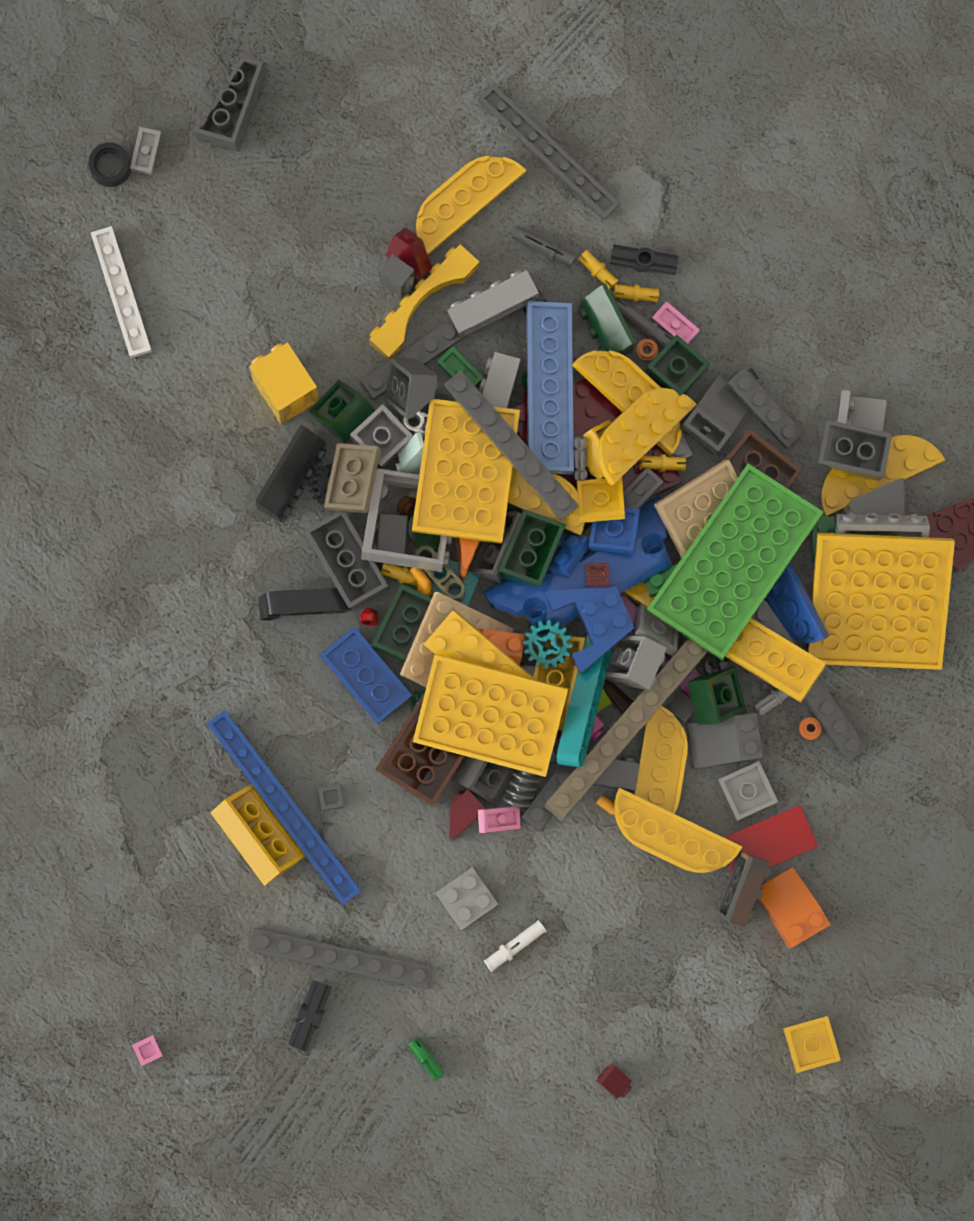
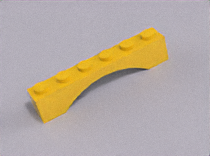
(454, 270)

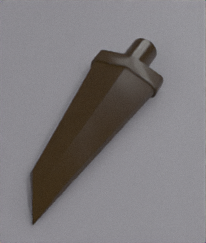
(617, 696)

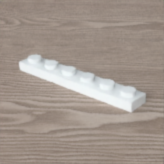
(121, 292)

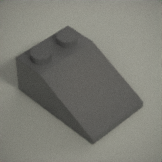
(855, 450)
(725, 743)

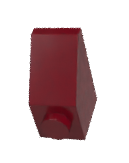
(411, 251)
(463, 813)
(614, 1081)

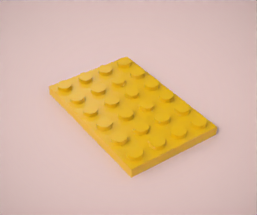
(462, 476)
(490, 715)

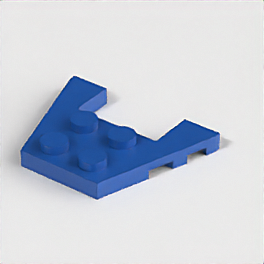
(602, 616)

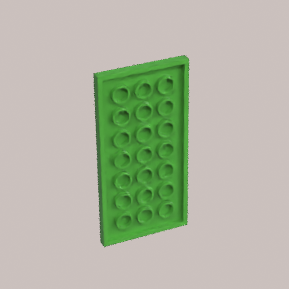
(735, 561)

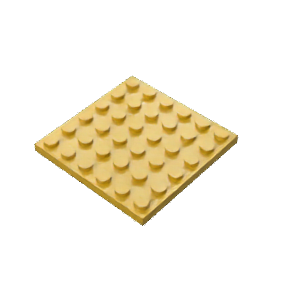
(882, 599)

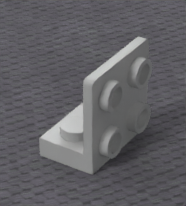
(862, 411)

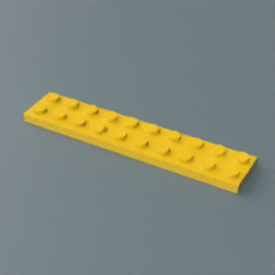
(763, 654)

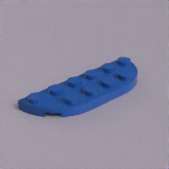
(795, 608)

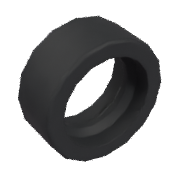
(109, 148)

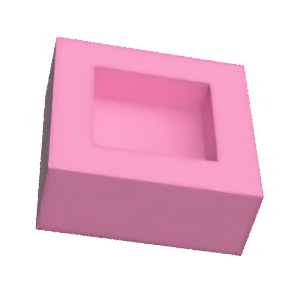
(147, 1050)

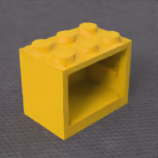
(284, 382)

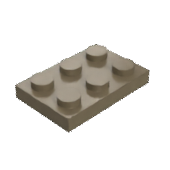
(352, 478)

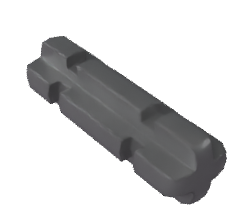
(580, 458)

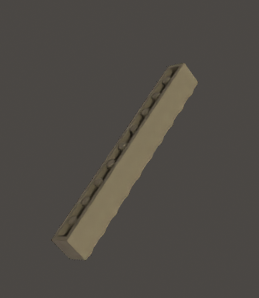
(625, 729)

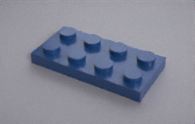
(366, 675)

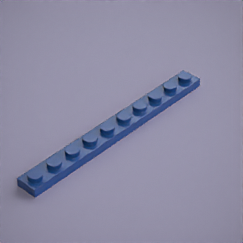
(283, 807)

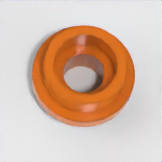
(650, 344)
(803, 728)

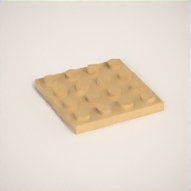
(693, 504)
(420, 658)

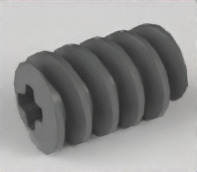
(523, 789)

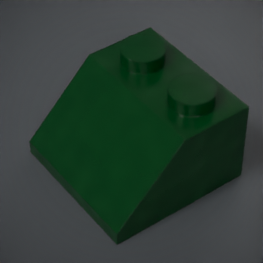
(342, 410)
(716, 696)

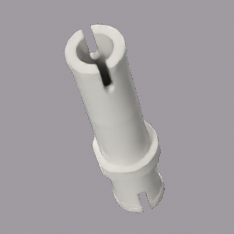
(514, 946)

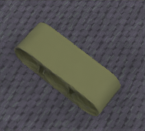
(446, 583)

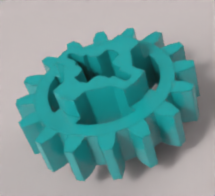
(540, 639)

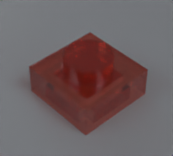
(597, 575)

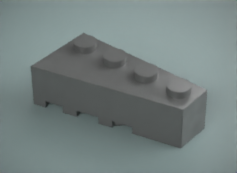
(234, 105)

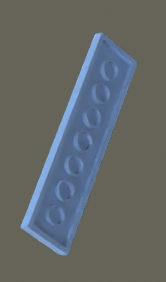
(550, 385)

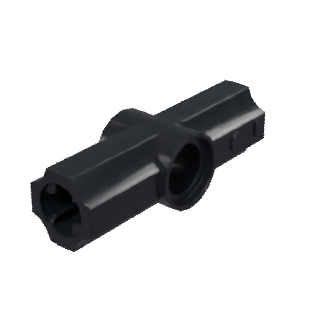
(629, 256)
(310, 1016)

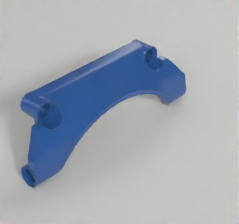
(624, 572)

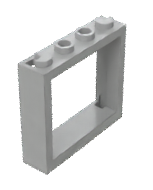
(402, 480)
(877, 522)

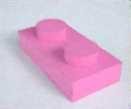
(675, 323)
(499, 819)

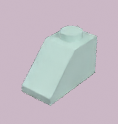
(411, 455)

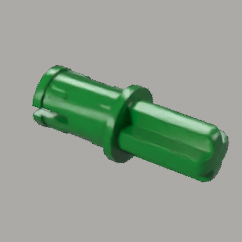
(426, 1058)

